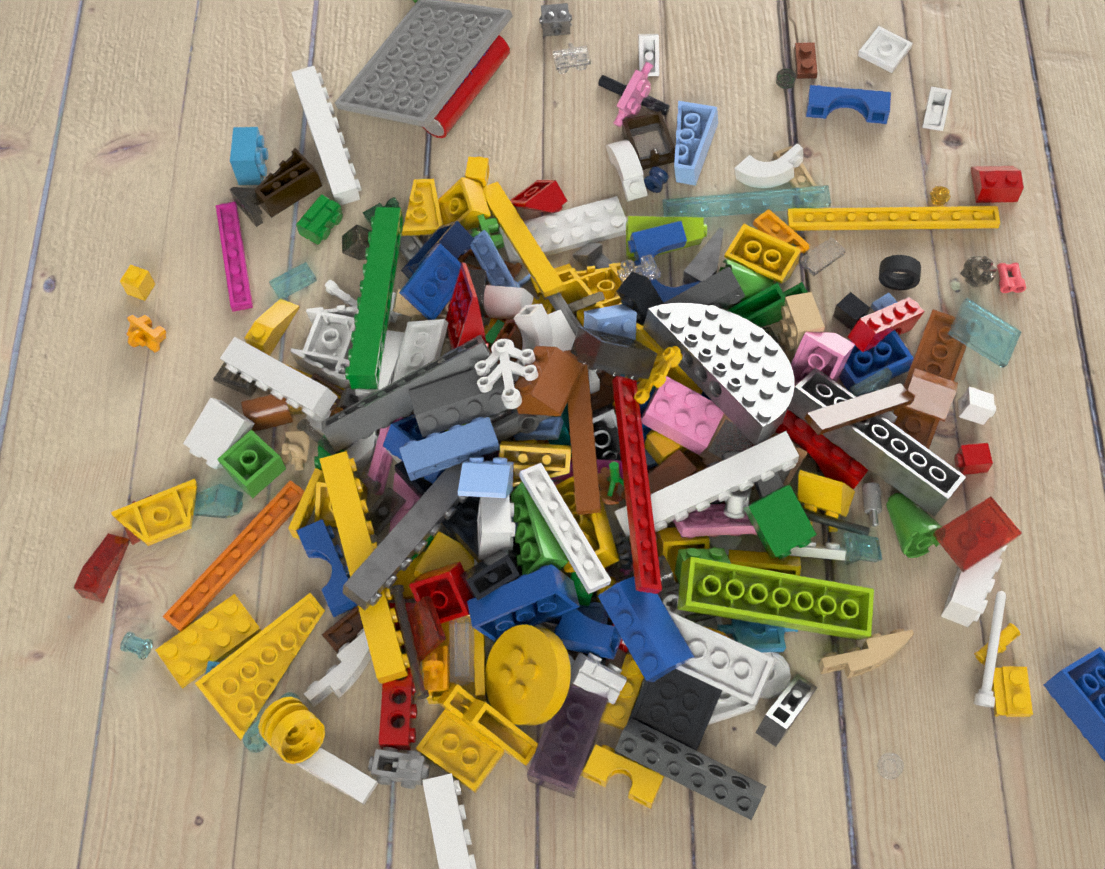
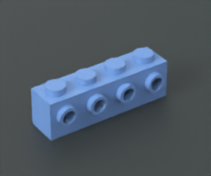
(449, 448)

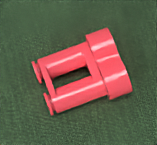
(1009, 284)

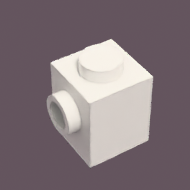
(976, 406)

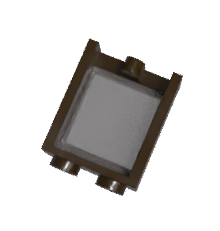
(650, 139)

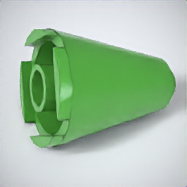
(749, 280)
(911, 525)

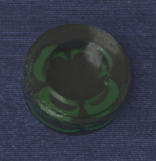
(785, 78)

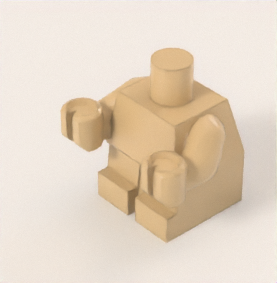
(295, 449)

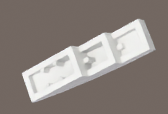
(340, 775)

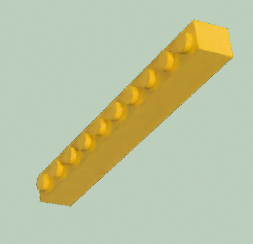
(357, 546)

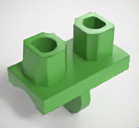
(490, 226)

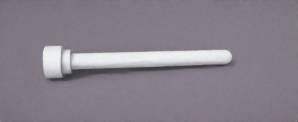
(985, 695)

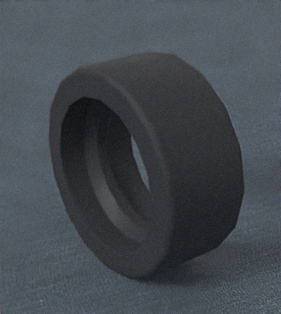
(899, 263)

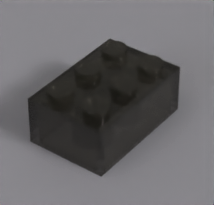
(613, 354)

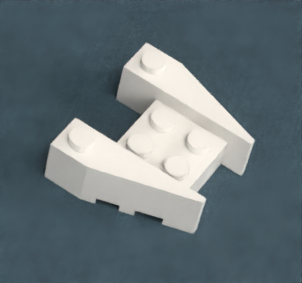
(328, 343)

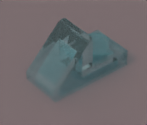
(861, 548)

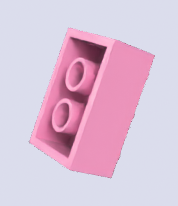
(682, 415)

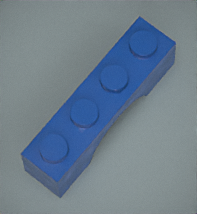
(870, 103)
(318, 544)

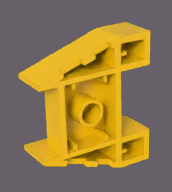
(588, 282)

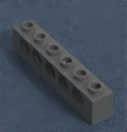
(690, 768)

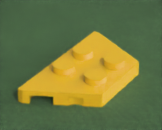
(160, 514)

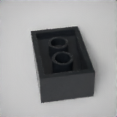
(606, 433)

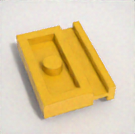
(1012, 692)

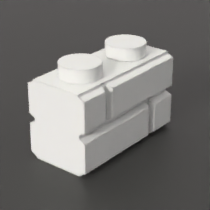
(596, 677)

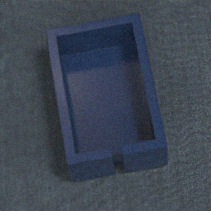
(451, 236)

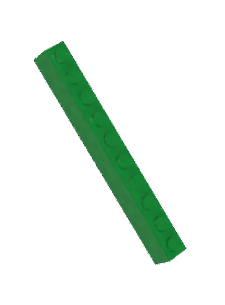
(375, 299)

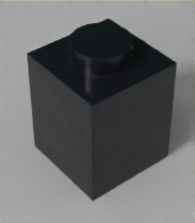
(850, 310)

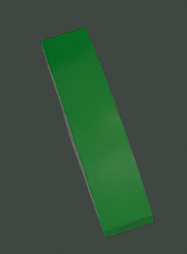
(766, 305)

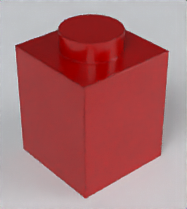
(973, 458)

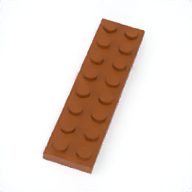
(937, 355)

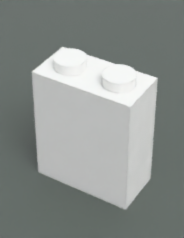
(216, 431)

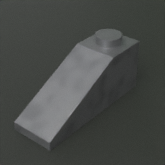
(706, 261)
(785, 710)

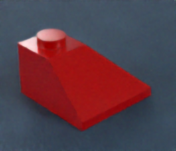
(541, 197)

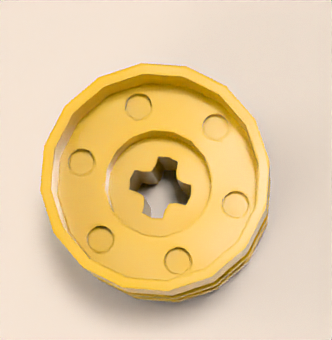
(291, 730)

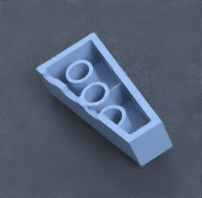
(693, 139)

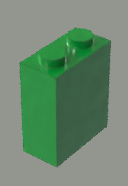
(780, 522)

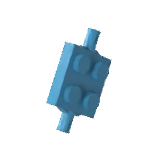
(756, 635)

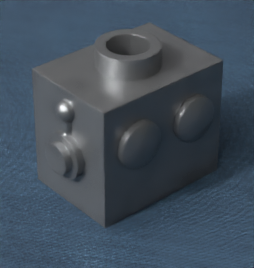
(555, 19)

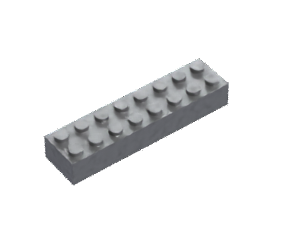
(881, 446)

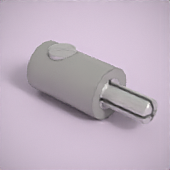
(872, 502)

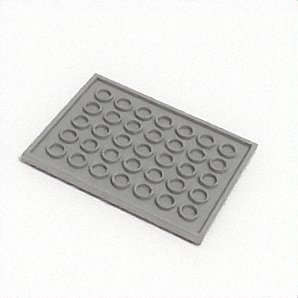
(423, 61)

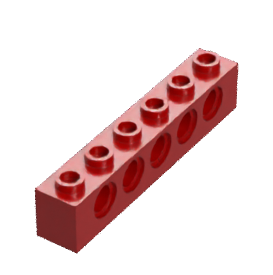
(400, 737)

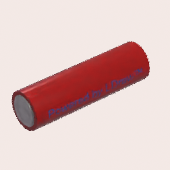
(469, 89)

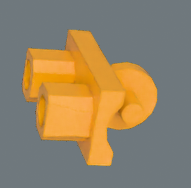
(142, 334)
(437, 670)

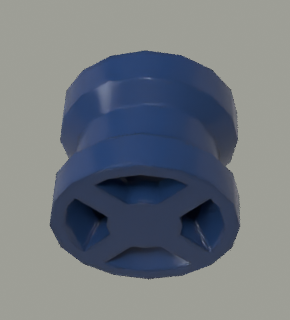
(656, 179)

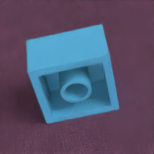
(248, 155)

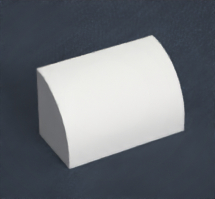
(505, 301)

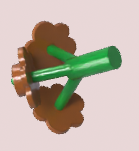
(609, 480)

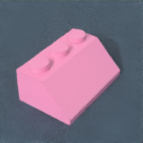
(821, 351)

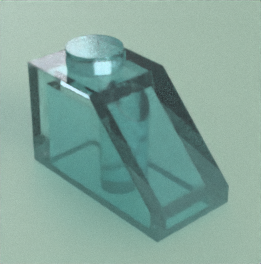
(218, 502)

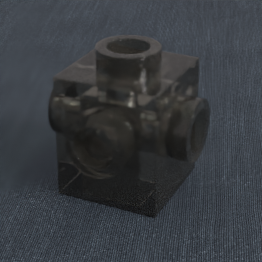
(972, 271)

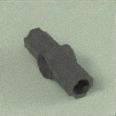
(516, 423)

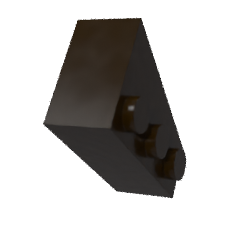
(288, 184)

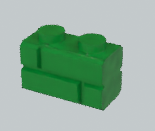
(320, 219)

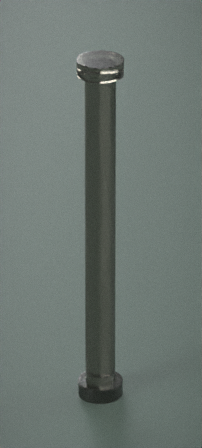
(304, 425)
(421, 693)

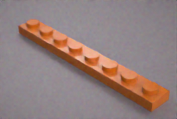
(234, 557)

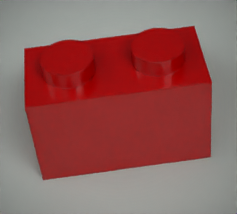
(997, 184)

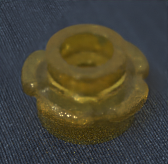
(939, 199)

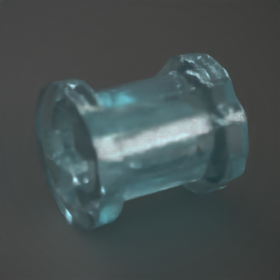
(136, 645)

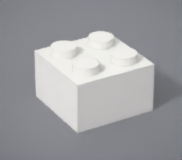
(495, 526)

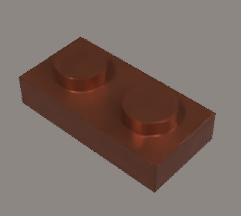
(805, 60)

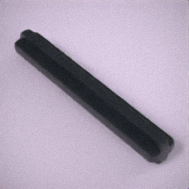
(619, 88)

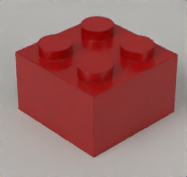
(445, 589)

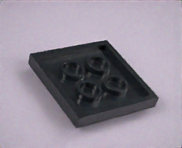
(677, 707)

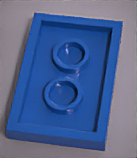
(433, 282)

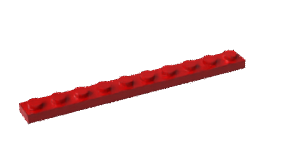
(636, 487)

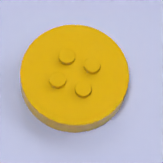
(527, 675)

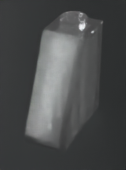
(461, 651)

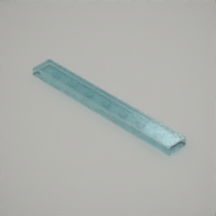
(748, 202)

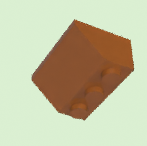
(553, 386)

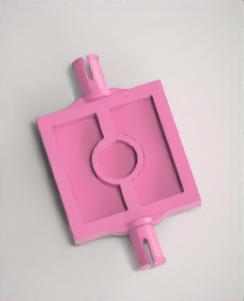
(635, 92)

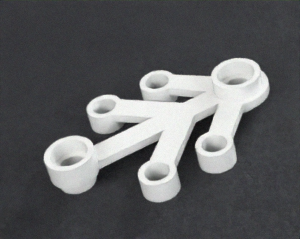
(502, 351)

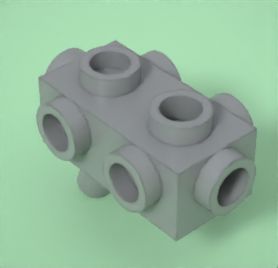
(407, 768)

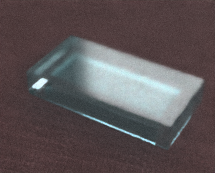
(293, 281)

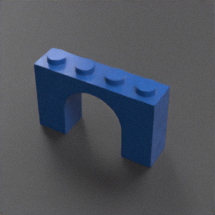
(655, 241)

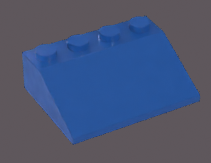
(1081, 695)

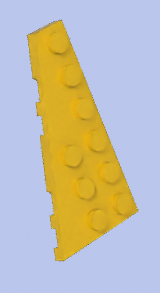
(250, 674)

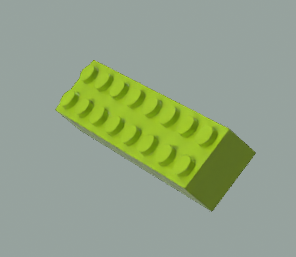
(775, 598)

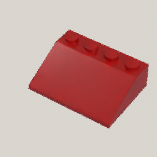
(464, 312)

